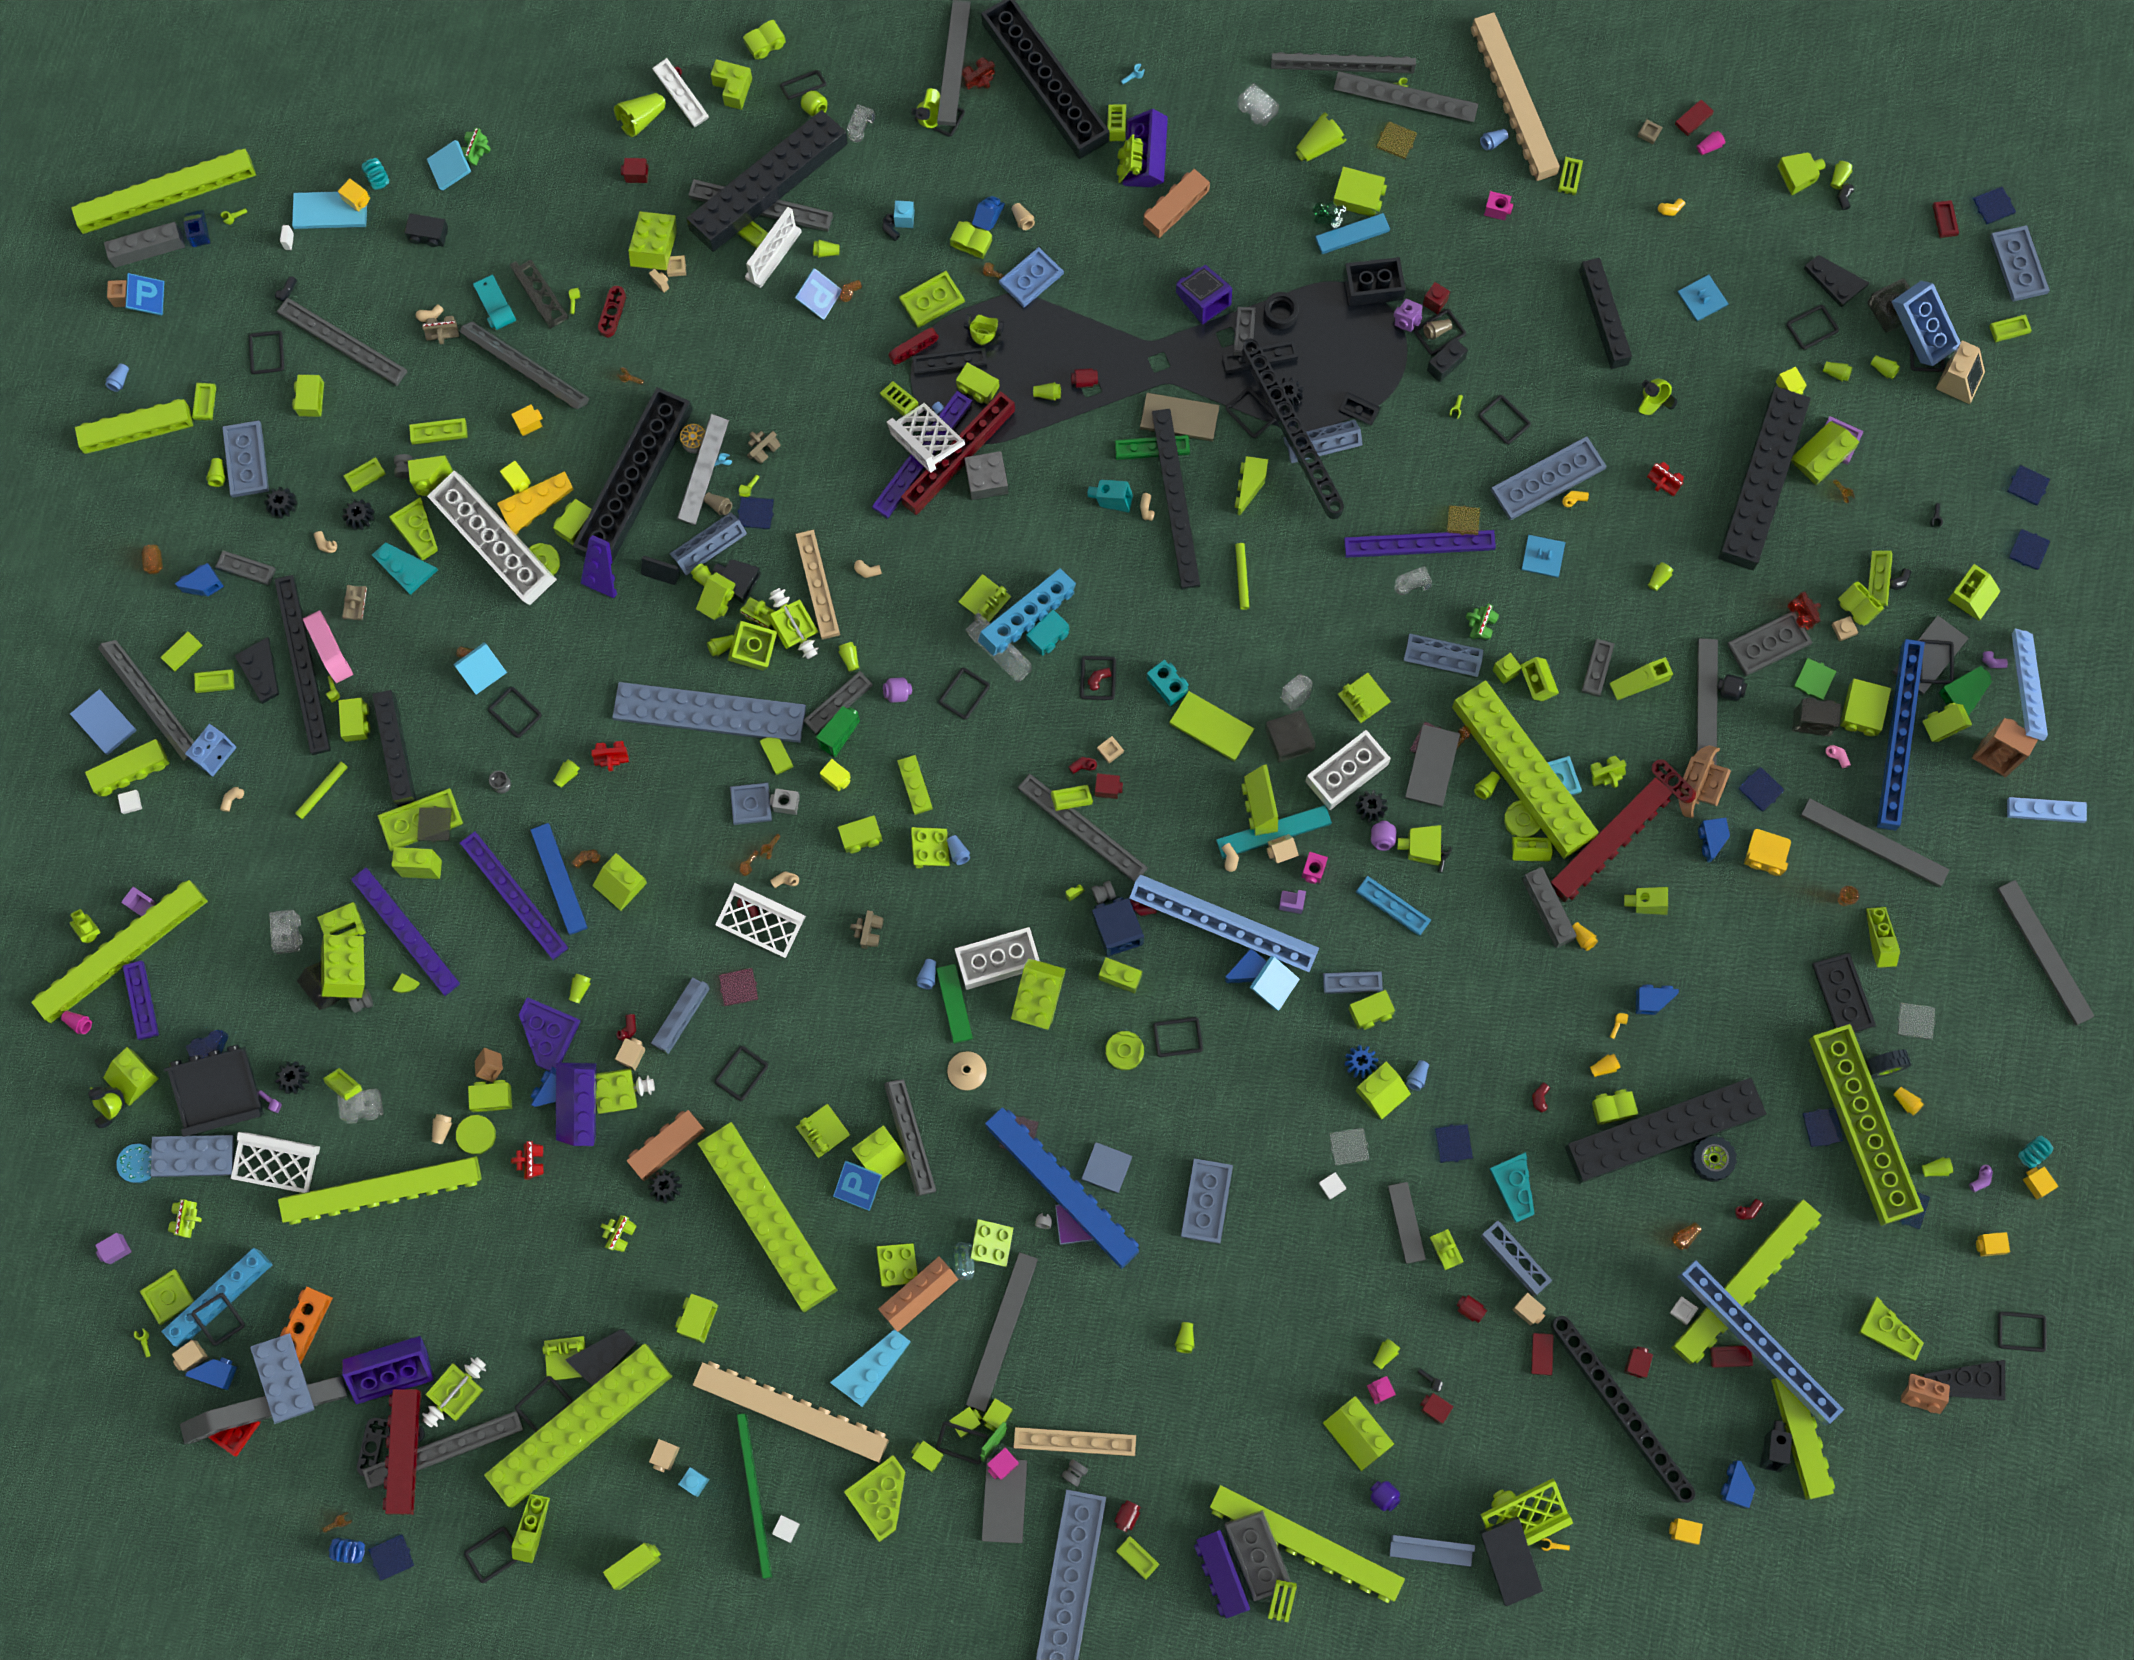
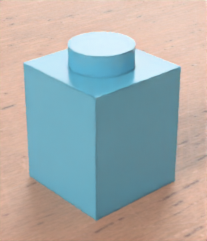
(904, 214)
(693, 1482)

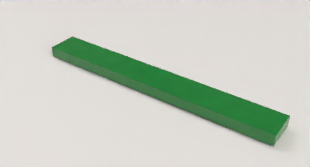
(754, 1496)

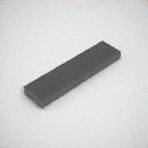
(844, 697)
(1406, 1223)

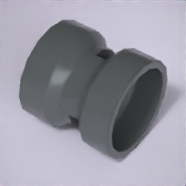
(401, 463)
(496, 780)
(1101, 893)
(359, 1003)
(1076, 1468)

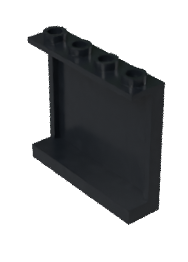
(215, 1090)

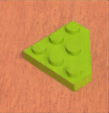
(879, 1497)

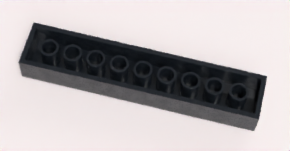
(1045, 77)
(767, 181)
(635, 471)
(1764, 478)
(1665, 1130)

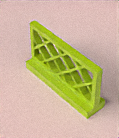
(1546, 1525)

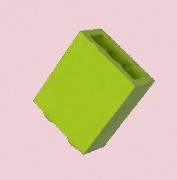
(1360, 191)
(1865, 707)
(416, 863)
(632, 1565)

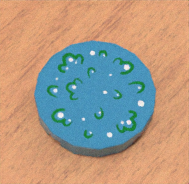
(135, 1163)

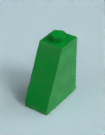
(1967, 689)
(838, 730)

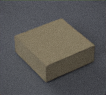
(1649, 131)

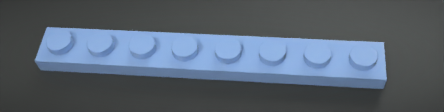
(2029, 684)

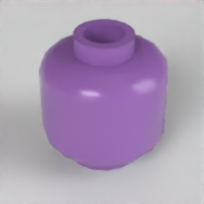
(897, 689)
(1383, 835)

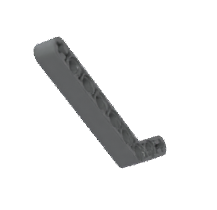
(253, 1411)

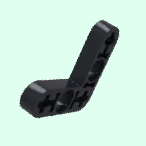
(377, 1437)

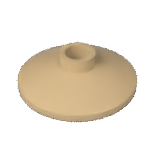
(968, 1080)

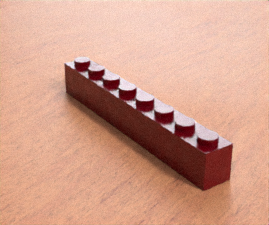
(974, 436)
(1610, 839)

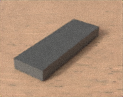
(1244, 328)
(245, 568)
(1597, 667)

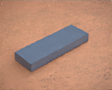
(1352, 982)

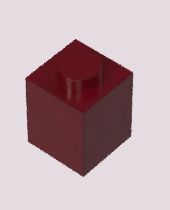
(635, 170)
(1436, 298)
(1108, 786)
(1638, 1362)
(1436, 1408)

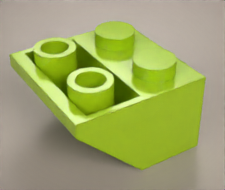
(1975, 592)

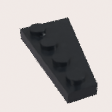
(1974, 1381)

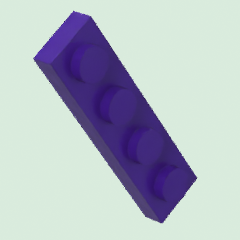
(140, 1000)

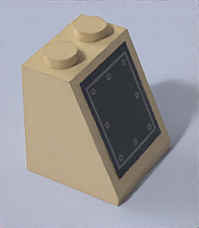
(1962, 373)

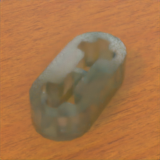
(963, 1264)

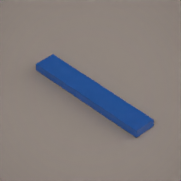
(559, 879)

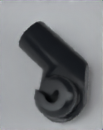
(888, 227)
(287, 289)

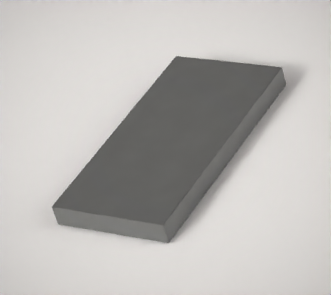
(1769, 643)
(1937, 655)
(1432, 766)
(1005, 1505)
(1257, 1554)

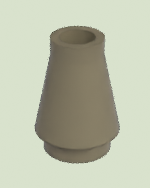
(1436, 328)
(720, 504)

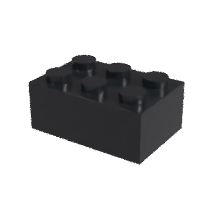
(1374, 281)

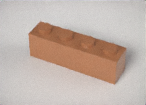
(1176, 203)
(665, 1145)
(918, 1294)

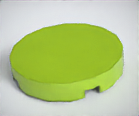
(547, 555)
(1518, 822)
(1124, 1050)
(475, 1134)

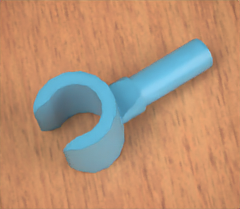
(1135, 74)
(721, 459)

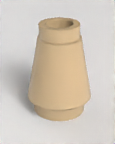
(1023, 218)
(440, 1128)

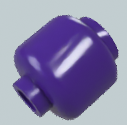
(1385, 1496)

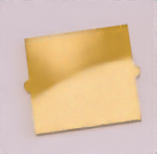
(1396, 140)
(1463, 520)

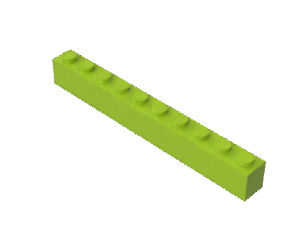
(163, 191)
(119, 951)
(380, 1189)
(1750, 1278)
(1313, 1547)

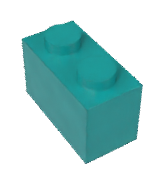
(1048, 633)

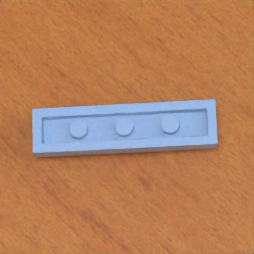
(2046, 810)

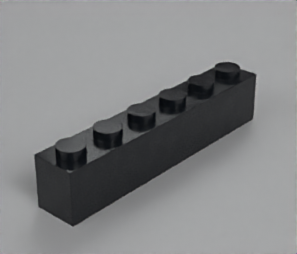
(1605, 313)
(394, 748)

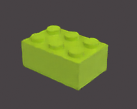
(652, 240)
(342, 966)
(1038, 993)

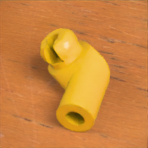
(1671, 209)
(1574, 496)

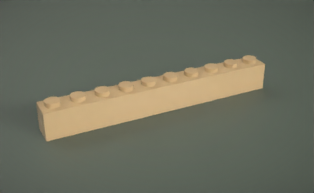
(1515, 97)
(790, 1412)

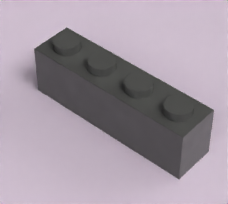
(144, 244)
(1549, 907)

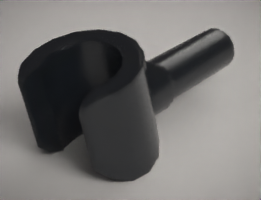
(1936, 516)
(1444, 855)
(1436, 1383)

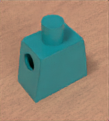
(1112, 495)

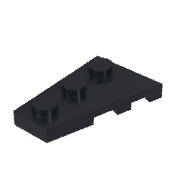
(259, 669)
(602, 1356)

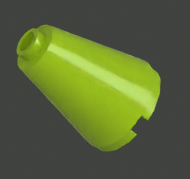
(639, 112)
(1320, 139)

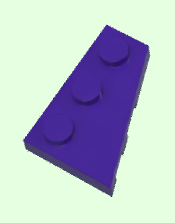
(597, 567)

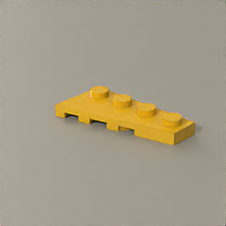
(527, 505)

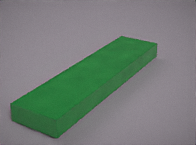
(1147, 447)
(954, 1003)

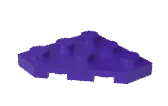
(547, 1032)

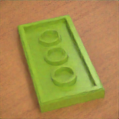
(1211, 726)
(401, 824)

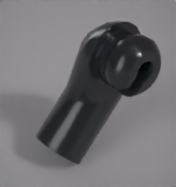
(1843, 194)
(1900, 582)

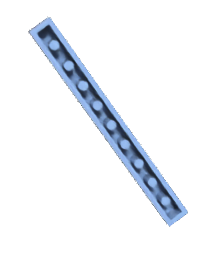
(1224, 923)

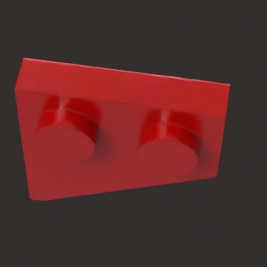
(235, 1438)

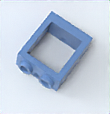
(207, 758)

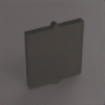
(434, 824)

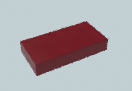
(1694, 117)
(1945, 219)
(1542, 1354)
(1730, 1356)

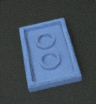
(1031, 277)
(103, 722)

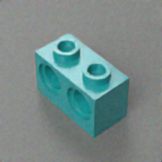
(1163, 685)

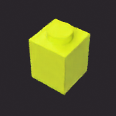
(1791, 381)
(515, 477)
(835, 775)

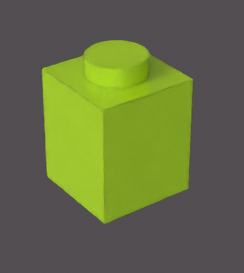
(1507, 668)
(996, 1415)
(967, 1419)
(926, 1455)

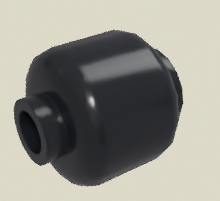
(1732, 687)

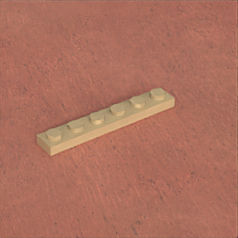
(817, 584)
(1075, 1441)

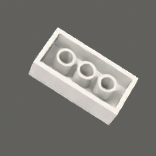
(1347, 770)
(996, 958)

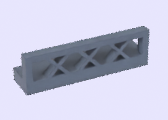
(1327, 442)
(709, 544)
(1443, 657)
(680, 1015)
(1512, 1263)
(1431, 1550)

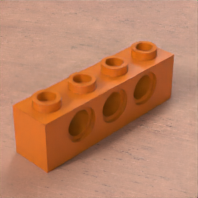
(311, 1322)

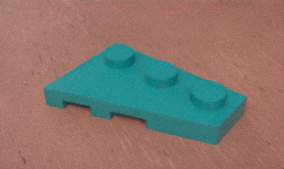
(403, 567)
(1514, 1185)

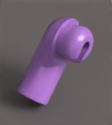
(1992, 662)
(1984, 1178)

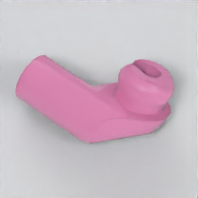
(1839, 754)

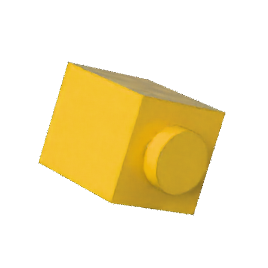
(354, 195)
(527, 419)
(2039, 1182)
(1993, 1244)
(1685, 1531)

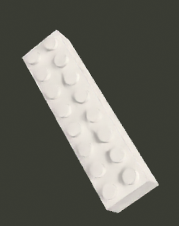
(492, 538)

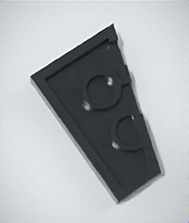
(1835, 280)

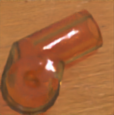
(848, 289)
(585, 856)

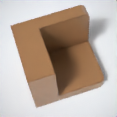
(117, 293)
(488, 1065)

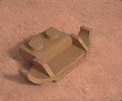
(1705, 779)

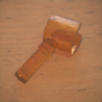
(988, 271)
(627, 376)
(1845, 491)
(1464, 733)
(769, 847)
(745, 869)
(339, 1522)

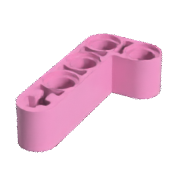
(327, 647)

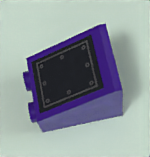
(1204, 293)

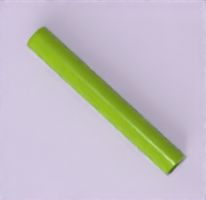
(1242, 576)
(321, 790)

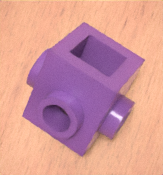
(1408, 315)

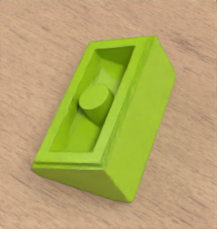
(1531, 849)

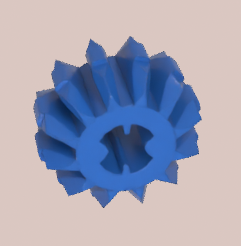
(1357, 1056)
(346, 1550)

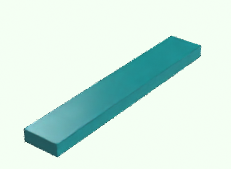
(1290, 825)

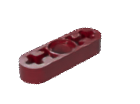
(614, 319)
(913, 346)
(1681, 783)

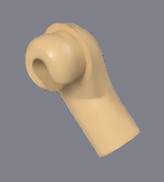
(785, 878)

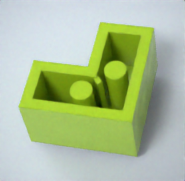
(734, 80)

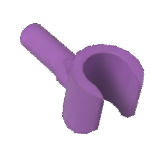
(274, 1104)

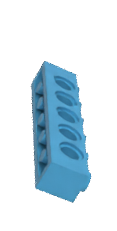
(1030, 603)
(231, 1284)

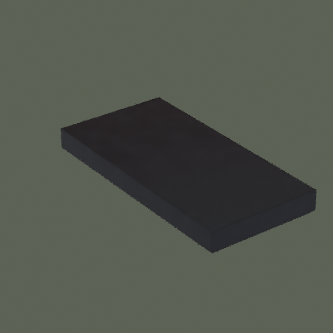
(1843, 993)
(1511, 1561)

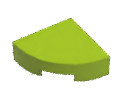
(1074, 892)
(405, 984)

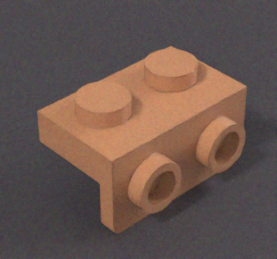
(1926, 1394)

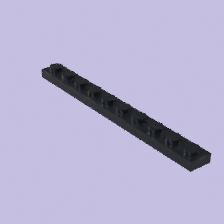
(1175, 499)
(302, 665)

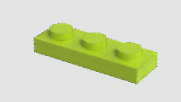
(438, 431)
(1880, 575)
(915, 784)

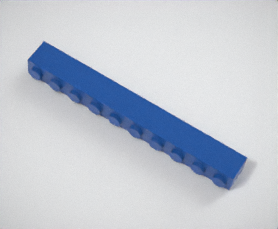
(1900, 735)
(1062, 1187)

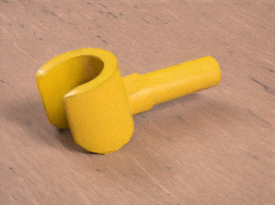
(1620, 1018)
(1555, 1545)

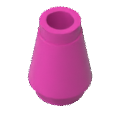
(1711, 143)
(77, 1022)

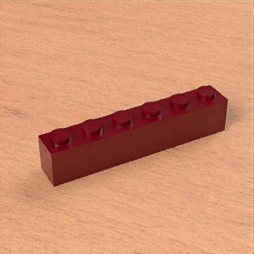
(402, 1452)

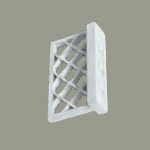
(772, 249)
(914, 445)
(768, 905)
(272, 1145)

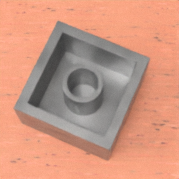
(986, 475)

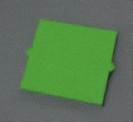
(1815, 679)
(993, 1441)

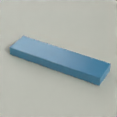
(1352, 233)
(1393, 906)

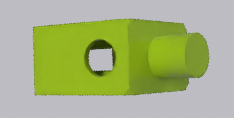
(1800, 171)
(1423, 844)
(1656, 900)

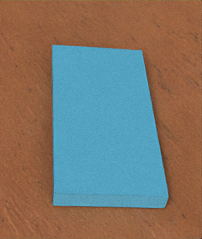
(325, 211)

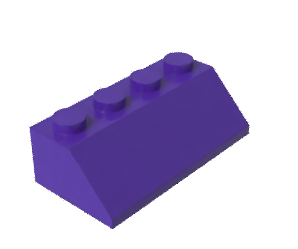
(1152, 130)
(576, 1103)
(386, 1369)
(1222, 1574)

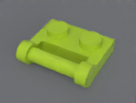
(340, 919)

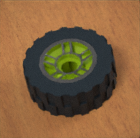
(1888, 1063)
(1724, 1154)

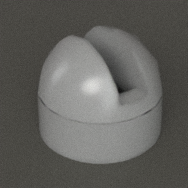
(1043, 1222)

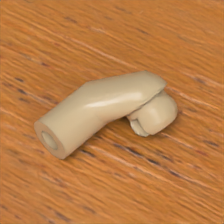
(423, 315)
(1144, 507)
(323, 545)
(866, 571)
(228, 797)
(1231, 858)

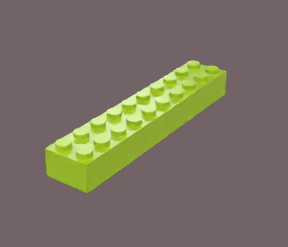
(1525, 769)
(1865, 1125)
(767, 1217)
(578, 1426)

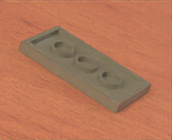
(1188, 416)

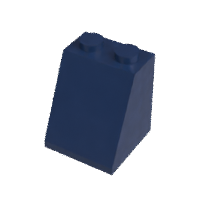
(1117, 926)

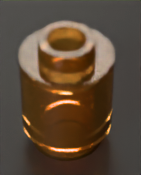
(151, 559)

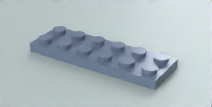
(1548, 478)

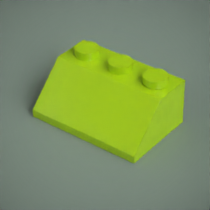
(1824, 452)
(1260, 801)
(1358, 1433)

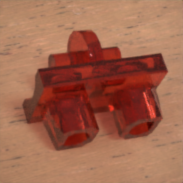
(981, 76)
(1807, 610)

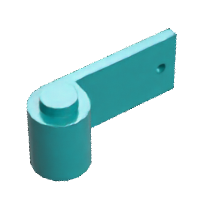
(494, 303)

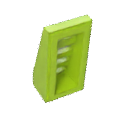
(1117, 133)
(913, 403)

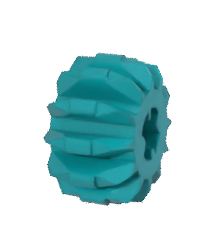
(375, 173)
(2035, 1152)

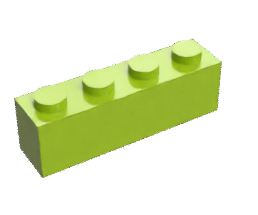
(127, 768)

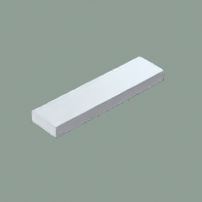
(680, 92)

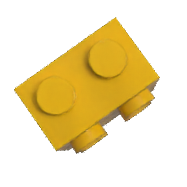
(1768, 852)

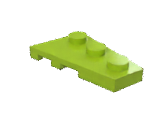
(415, 528)
(1886, 1329)

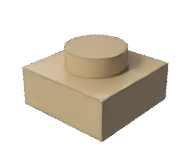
(676, 266)
(659, 279)
(1845, 628)
(1110, 749)

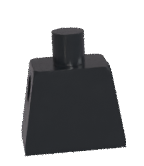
(742, 575)
(1776, 1448)

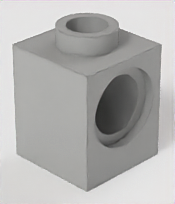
(791, 807)

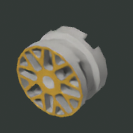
(692, 438)

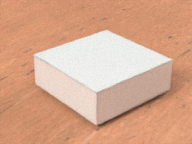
(286, 237)
(129, 801)
(1332, 1186)
(1683, 1310)
(785, 1529)

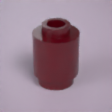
(1084, 378)
(1471, 1308)
(1127, 1516)

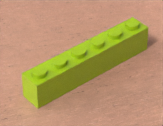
(134, 426)
(1805, 1444)

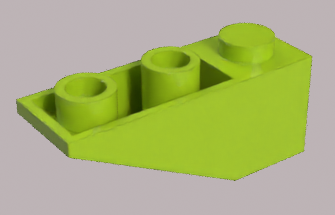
(1253, 479)
(1642, 679)
(1882, 937)
(530, 1529)

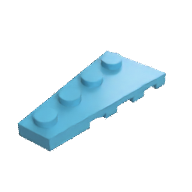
(868, 1371)

